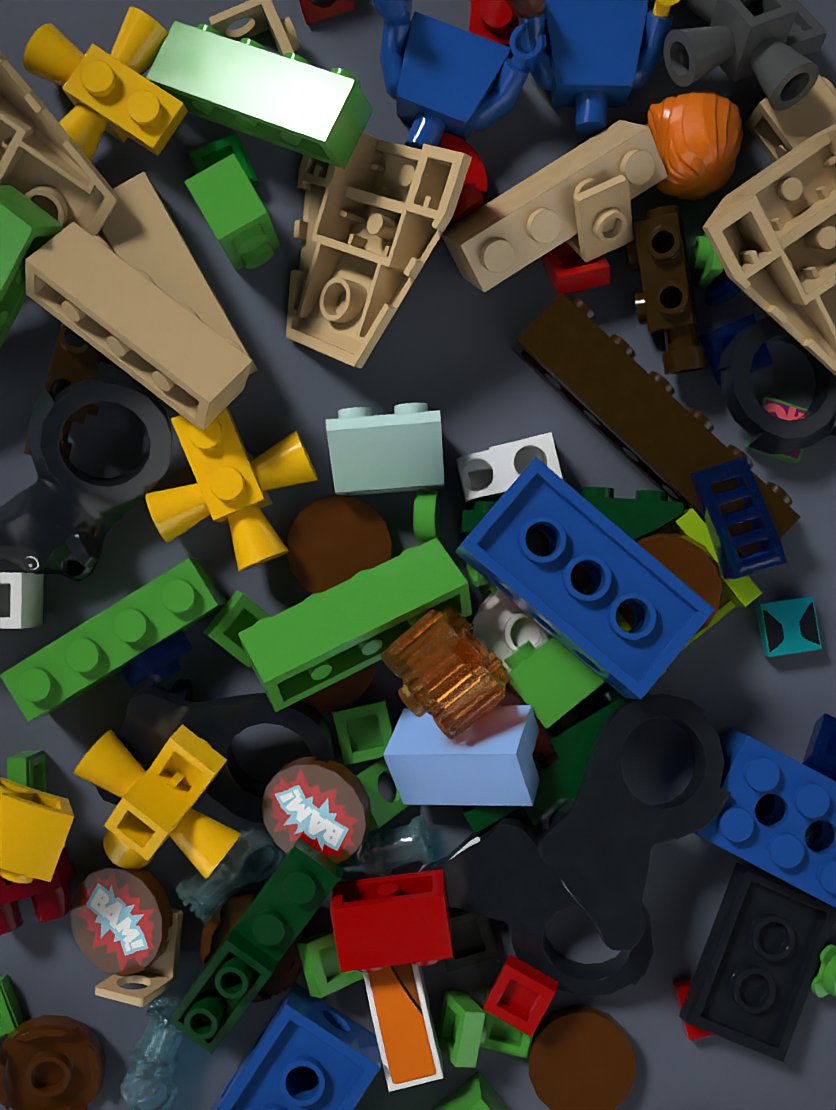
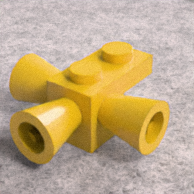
(109, 87)
(230, 487)
(159, 800)

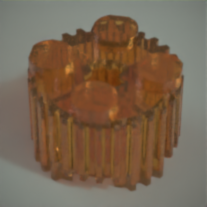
(446, 671)

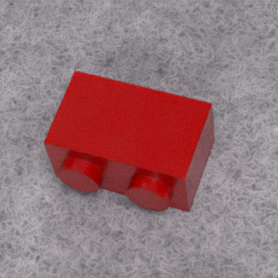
(391, 921)

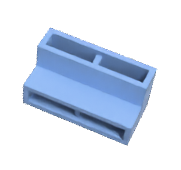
(478, 767)

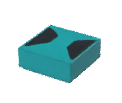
(788, 626)

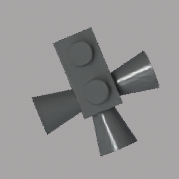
(747, 40)

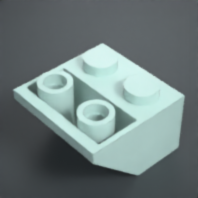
(386, 450)

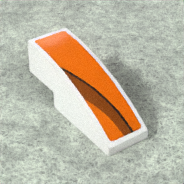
(404, 1026)

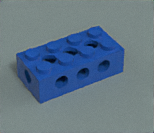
(619, 568)
(777, 835)
(308, 1035)

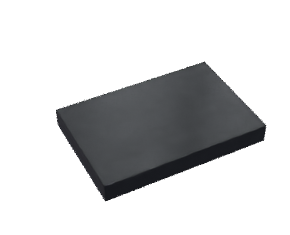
(758, 962)

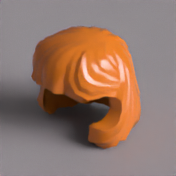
(697, 142)

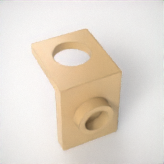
(263, 18)
(602, 219)
(156, 977)

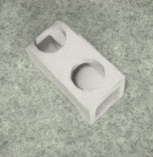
(496, 469)

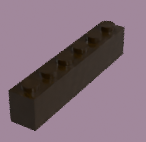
(637, 411)

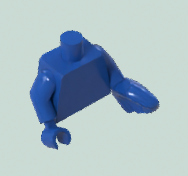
(448, 75)

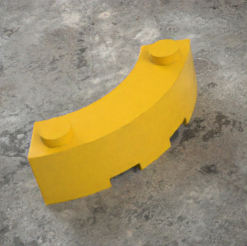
(31, 831)

